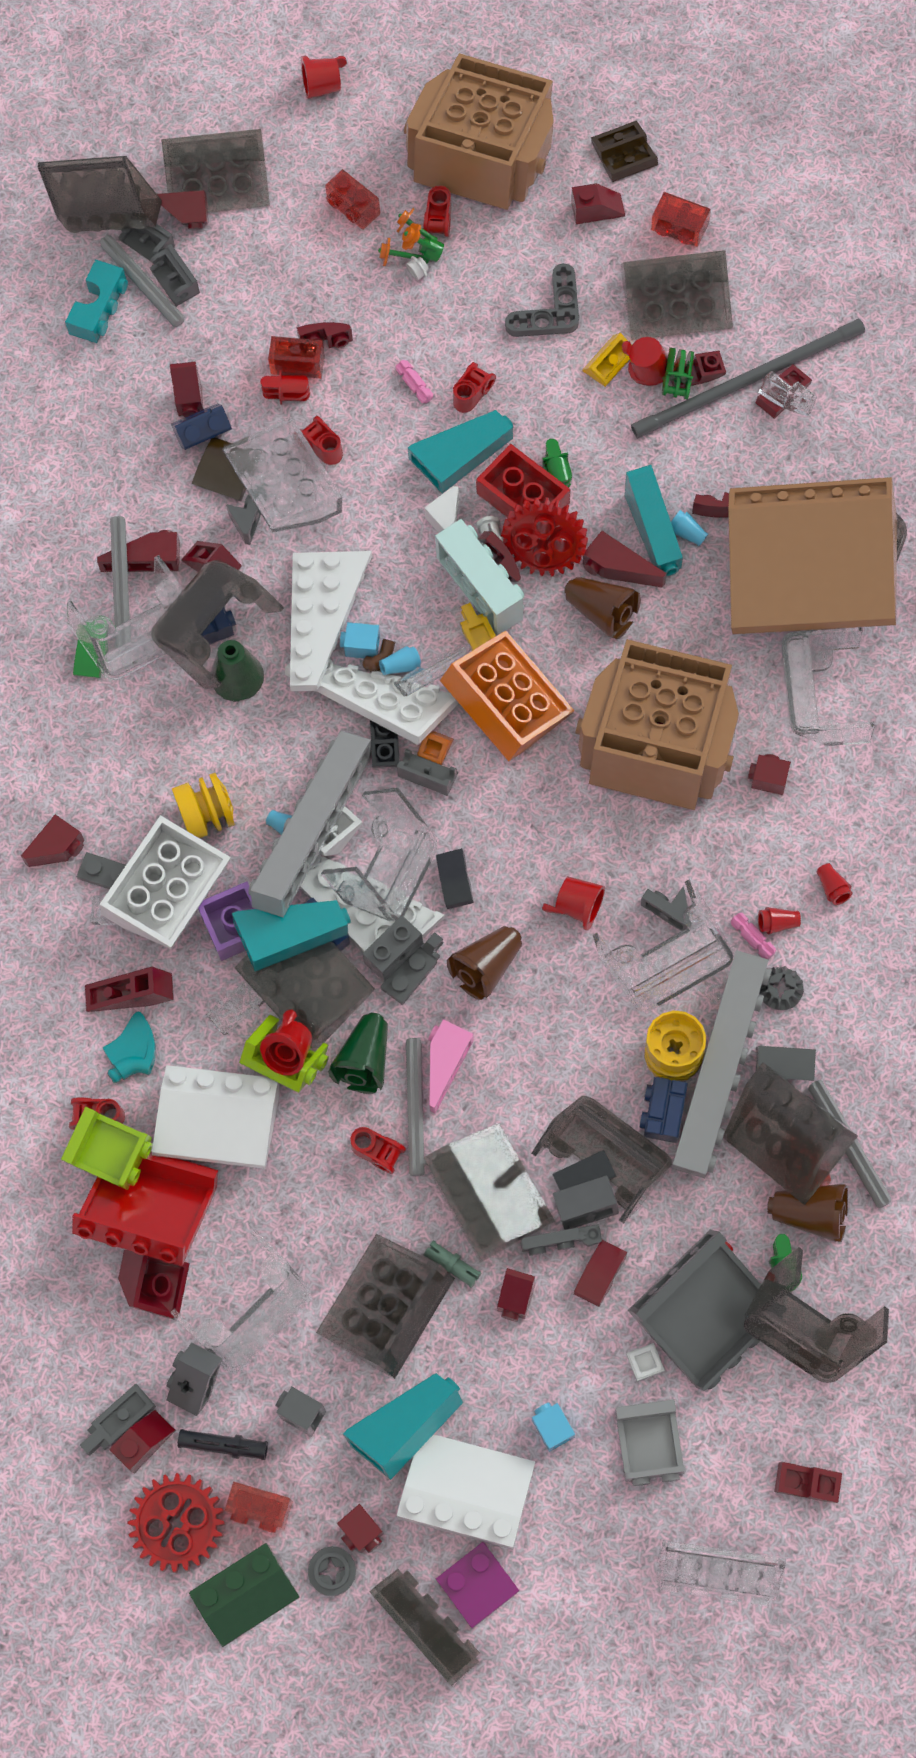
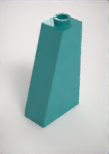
(459, 450)
(652, 519)
(277, 938)
(405, 1424)

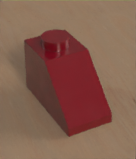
(595, 203)
(187, 207)
(186, 388)
(204, 552)
(54, 844)
(515, 1295)
(142, 1441)

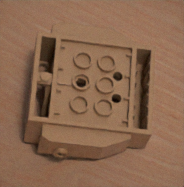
(481, 131)
(654, 760)

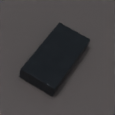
(584, 1171)

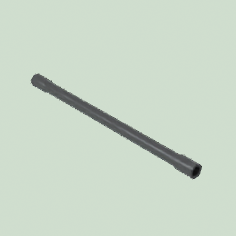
(653, 422)

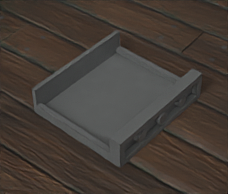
(701, 1311)

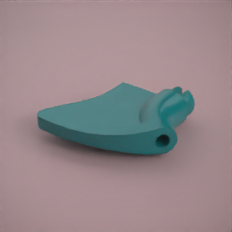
(133, 1050)

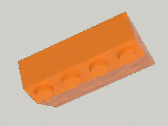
(506, 695)

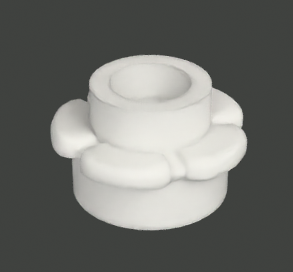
(417, 267)

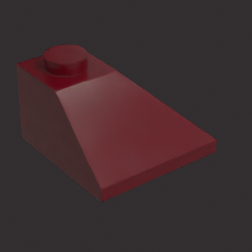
(152, 1283)

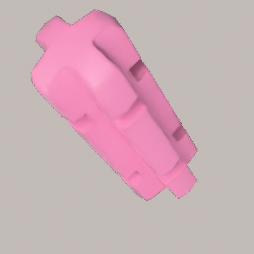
(414, 381)
(753, 936)

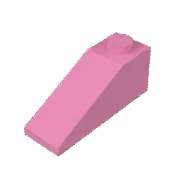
(447, 1052)

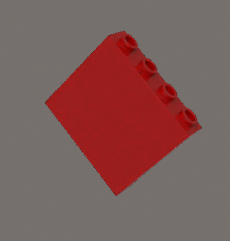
(154, 1215)

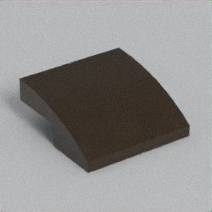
(624, 151)
(217, 473)

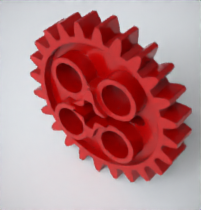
(559, 552)
(153, 1509)

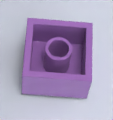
(218, 919)

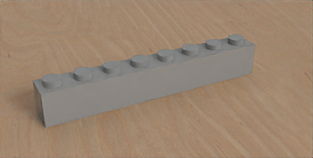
(310, 824)
(720, 1065)

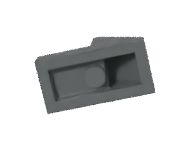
(245, 519)
(670, 912)

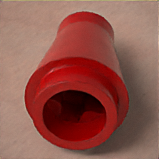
(834, 885)
(775, 920)

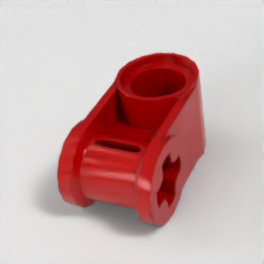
(438, 216)
(474, 384)
(321, 438)
(98, 1105)
(378, 1149)

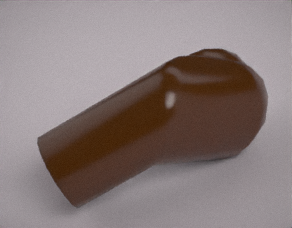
(372, 663)

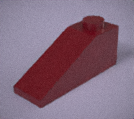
(144, 549)
(617, 562)
(130, 990)

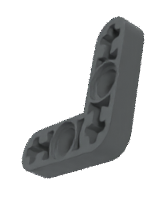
(560, 312)

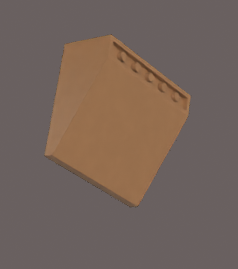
(813, 556)

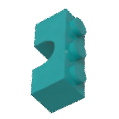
(91, 319)

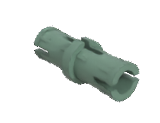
(452, 1263)

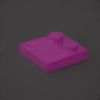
(477, 1585)

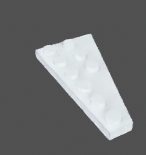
(321, 601)
(382, 702)
(364, 926)

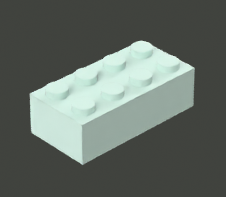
(480, 576)

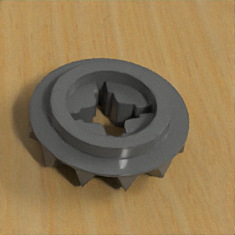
(790, 997)
(320, 1562)

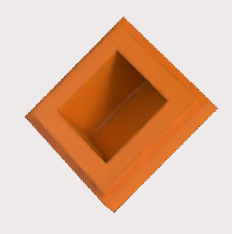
(435, 747)

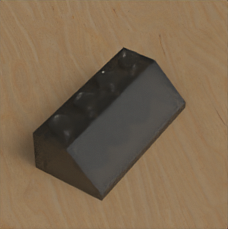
(425, 1628)

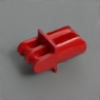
(285, 387)

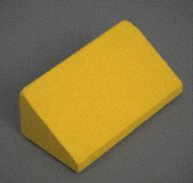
(607, 361)

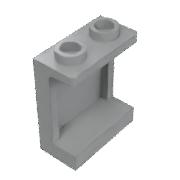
(650, 1442)

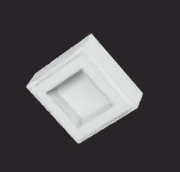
(645, 1362)

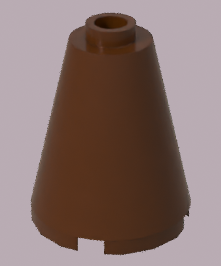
(604, 604)
(485, 961)
(819, 1216)

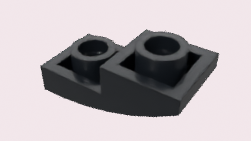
(383, 746)
(454, 878)

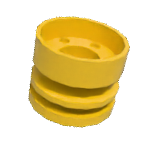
(204, 806)
(681, 1033)

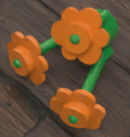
(429, 246)

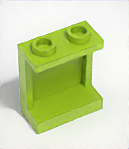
(252, 1058)
(107, 1149)

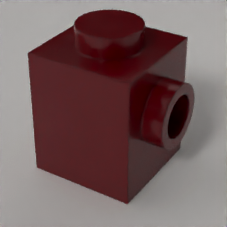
(769, 774)
(360, 1530)

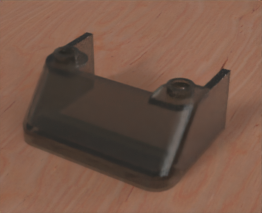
(184, 621)
(590, 1128)
(805, 1335)

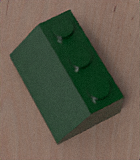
(244, 1594)

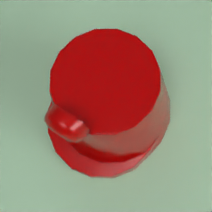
(321, 75)
(647, 360)
(578, 900)
(287, 1047)

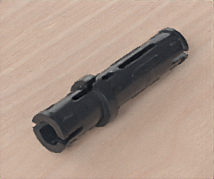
(257, 1449)

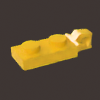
(475, 627)

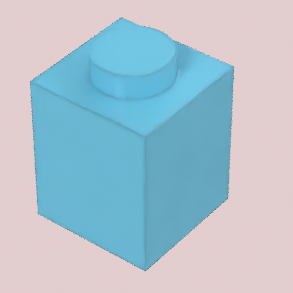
(360, 640)
(552, 1426)

